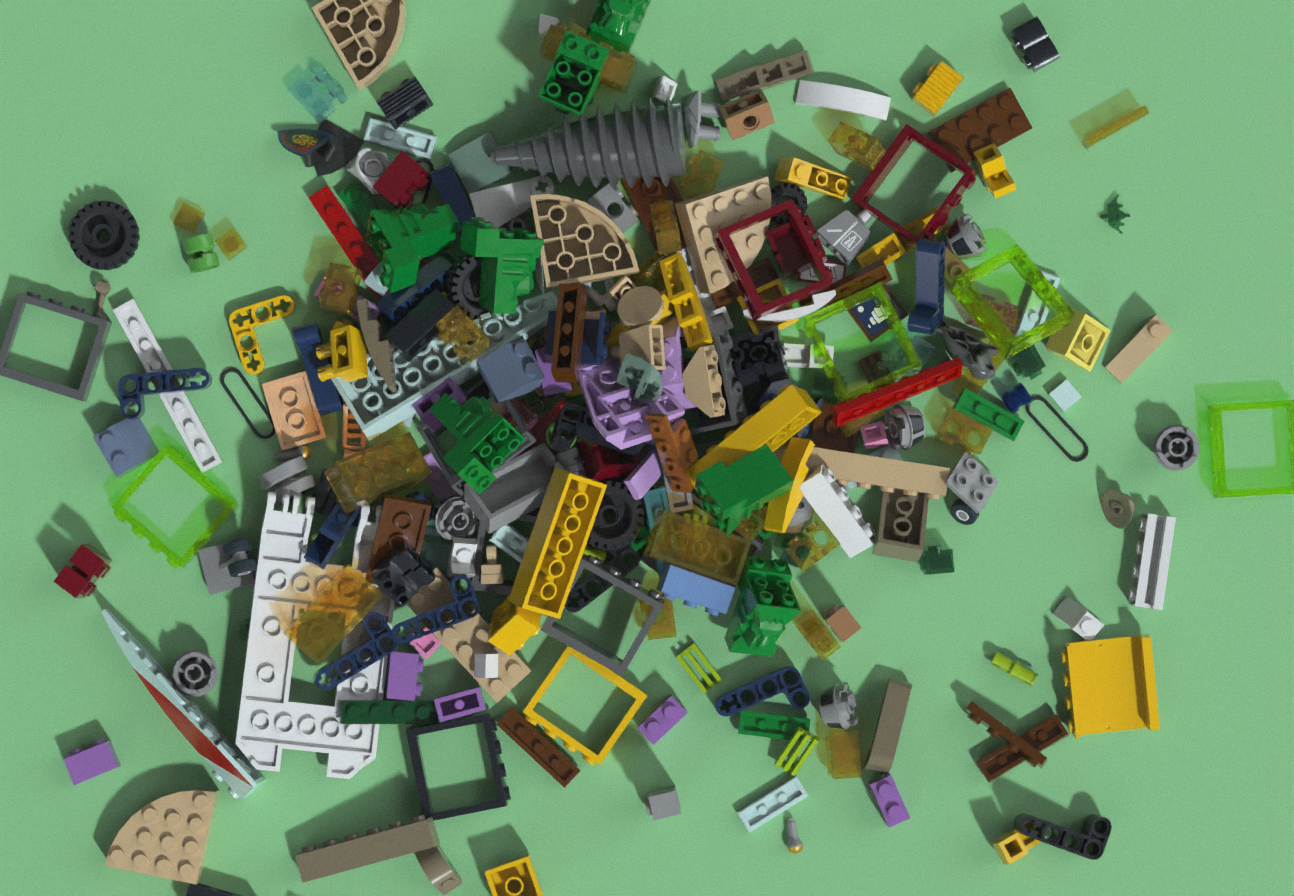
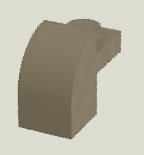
(438, 869)

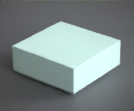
(1064, 395)

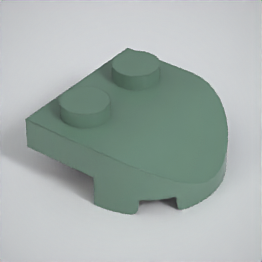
(640, 377)

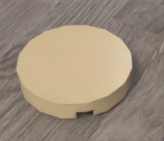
(640, 306)

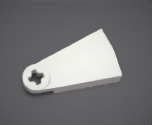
(508, 201)

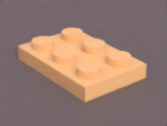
(294, 410)

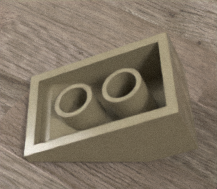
(901, 525)

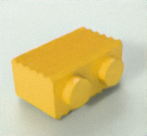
(937, 88)

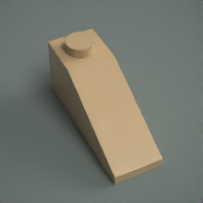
(1138, 348)

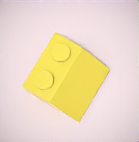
(1079, 341)

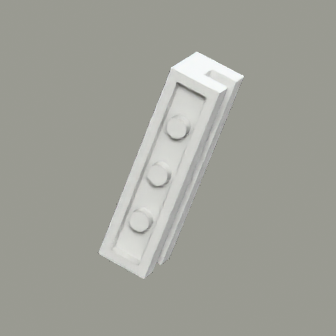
(837, 511)
(1153, 561)

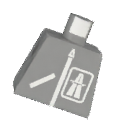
(845, 234)

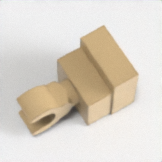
(492, 572)

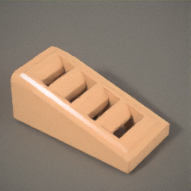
(351, 445)

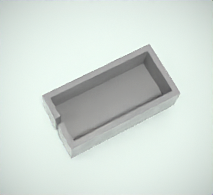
(516, 490)

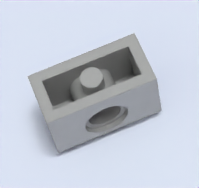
(609, 196)

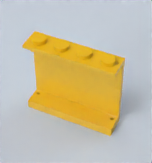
(1110, 685)

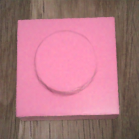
(874, 435)
(426, 645)

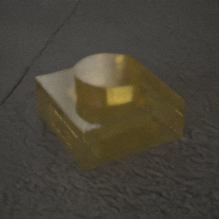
(188, 218)
(231, 244)

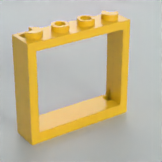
(571, 743)

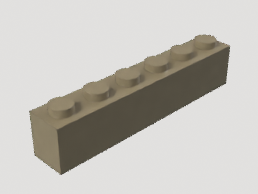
(367, 849)

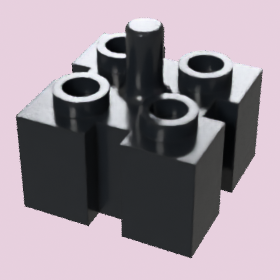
(760, 356)

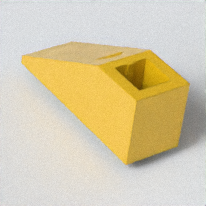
(812, 177)

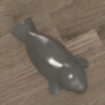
(969, 349)

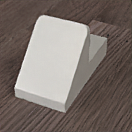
(462, 557)
(1078, 618)

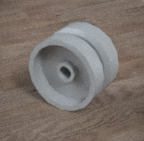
(286, 481)

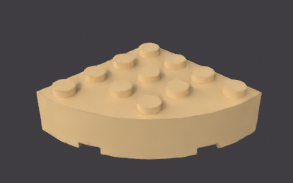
(363, 34)
(712, 211)
(579, 242)
(167, 836)

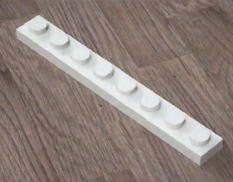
(177, 403)

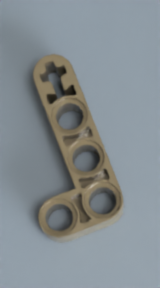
(888, 727)

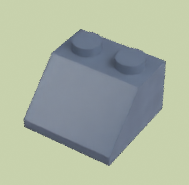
(511, 371)
(126, 446)

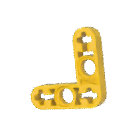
(248, 328)

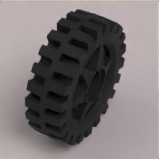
(86, 230)
(463, 285)
(627, 523)

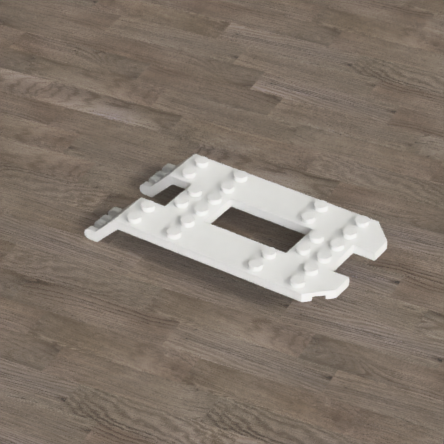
(280, 589)

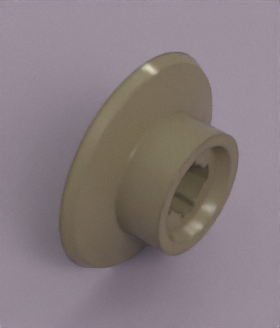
(1117, 508)

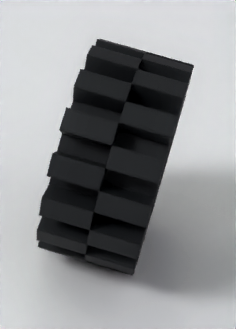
(788, 190)

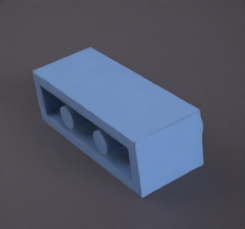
(695, 590)

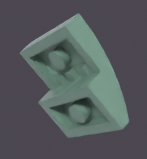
(475, 164)

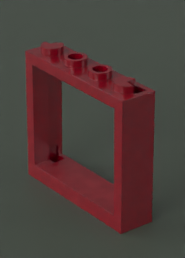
(886, 165)
(741, 276)

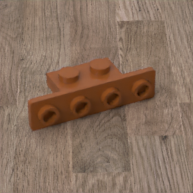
(674, 448)

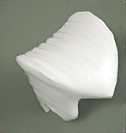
(368, 167)

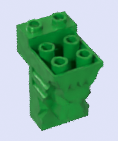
(617, 22)
(574, 74)
(407, 237)
(505, 265)
(482, 436)
(741, 487)
(762, 608)

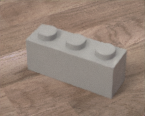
(663, 803)

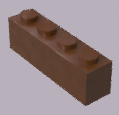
(569, 333)

